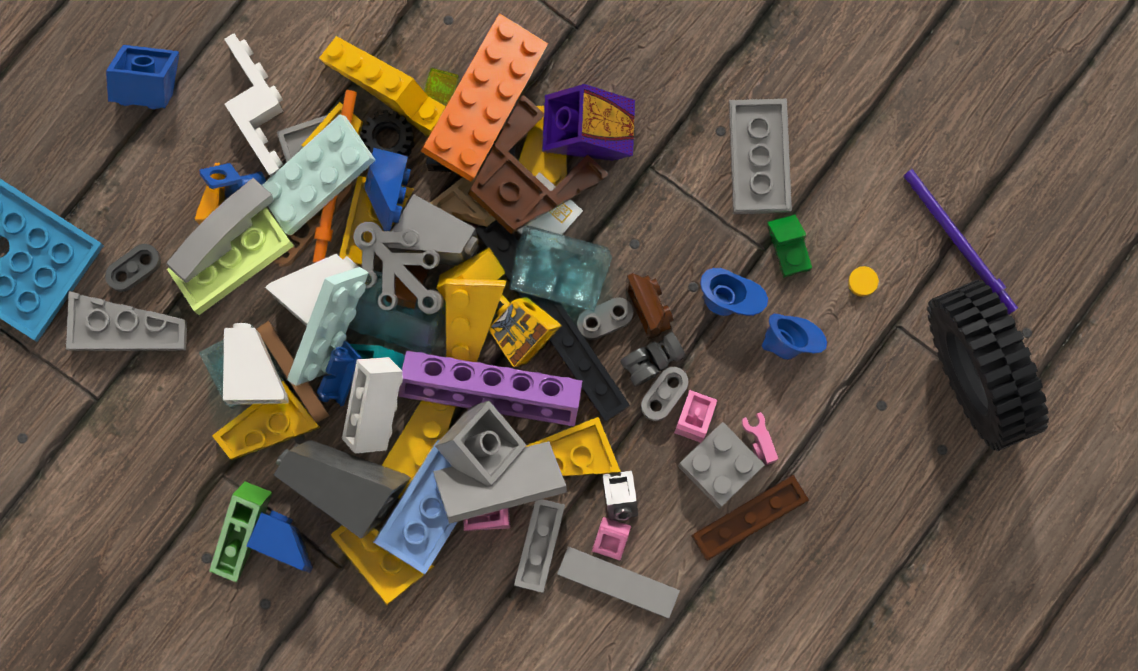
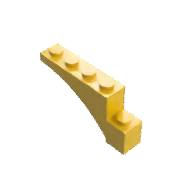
(385, 83)

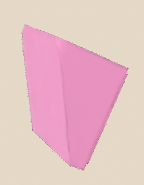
(611, 538)

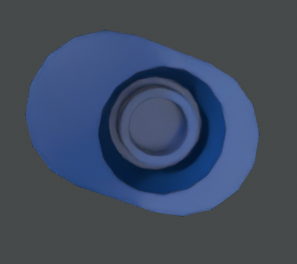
(731, 293)
(792, 336)

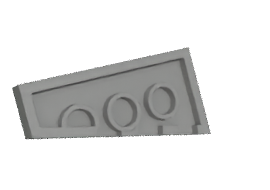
(116, 327)

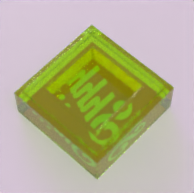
(441, 85)

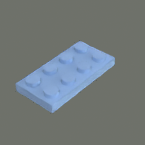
(418, 521)

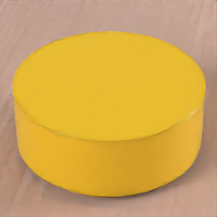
(863, 281)

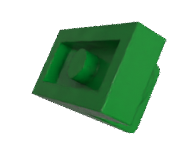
(789, 245)

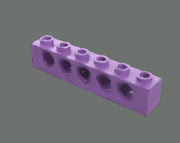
(508, 389)

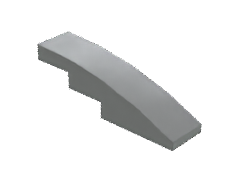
(215, 233)

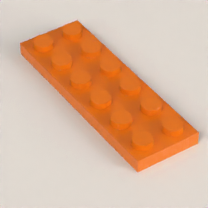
(484, 98)

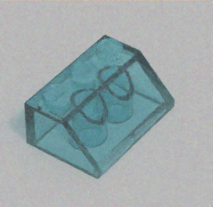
(559, 268)
(398, 325)

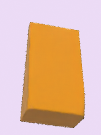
(211, 199)

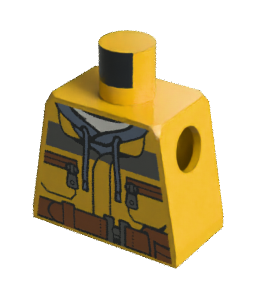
(521, 329)

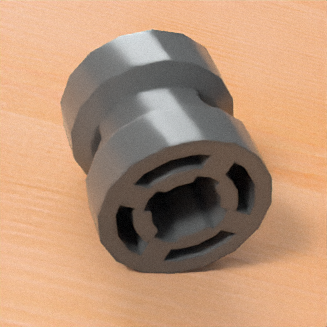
(670, 346)
(639, 366)

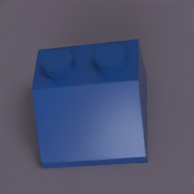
(142, 76)
(280, 540)

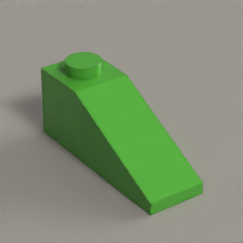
(238, 526)

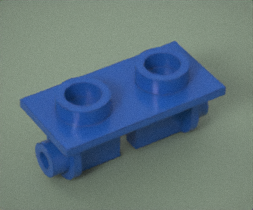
(342, 369)

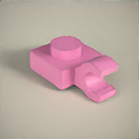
(763, 447)

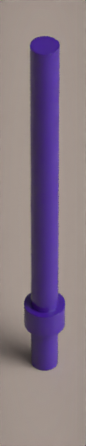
(959, 240)

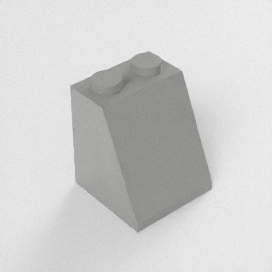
(437, 232)

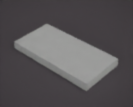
(760, 156)
(527, 479)

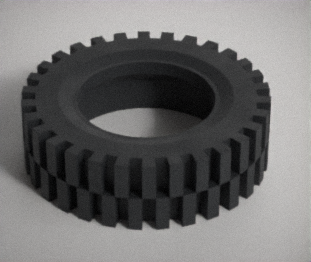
(988, 365)

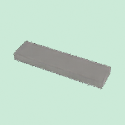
(618, 582)

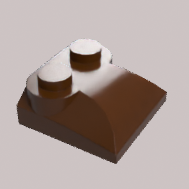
(645, 299)

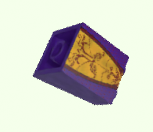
(589, 122)

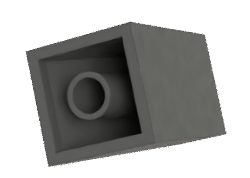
(341, 484)

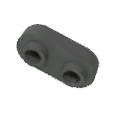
(132, 265)

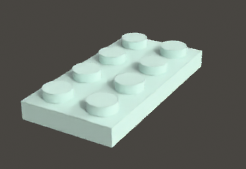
(317, 174)
(328, 324)

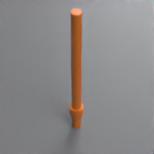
(323, 232)

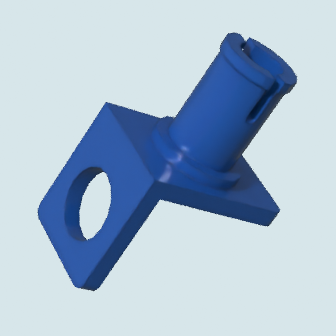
(232, 180)

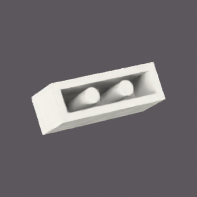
(372, 405)

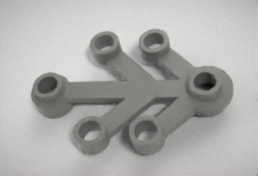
(394, 265)

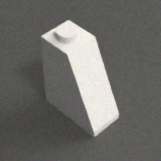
(248, 369)

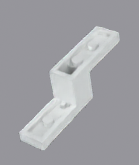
(255, 104)

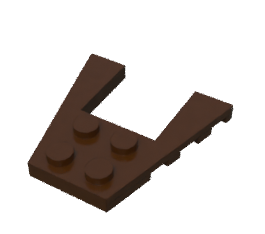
(511, 190)

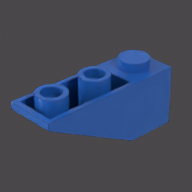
(384, 185)

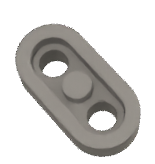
(606, 320)
(664, 394)

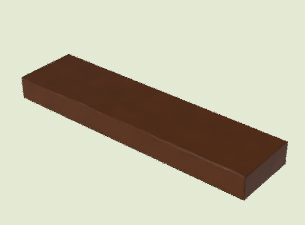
(750, 518)

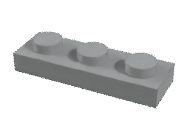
(539, 545)

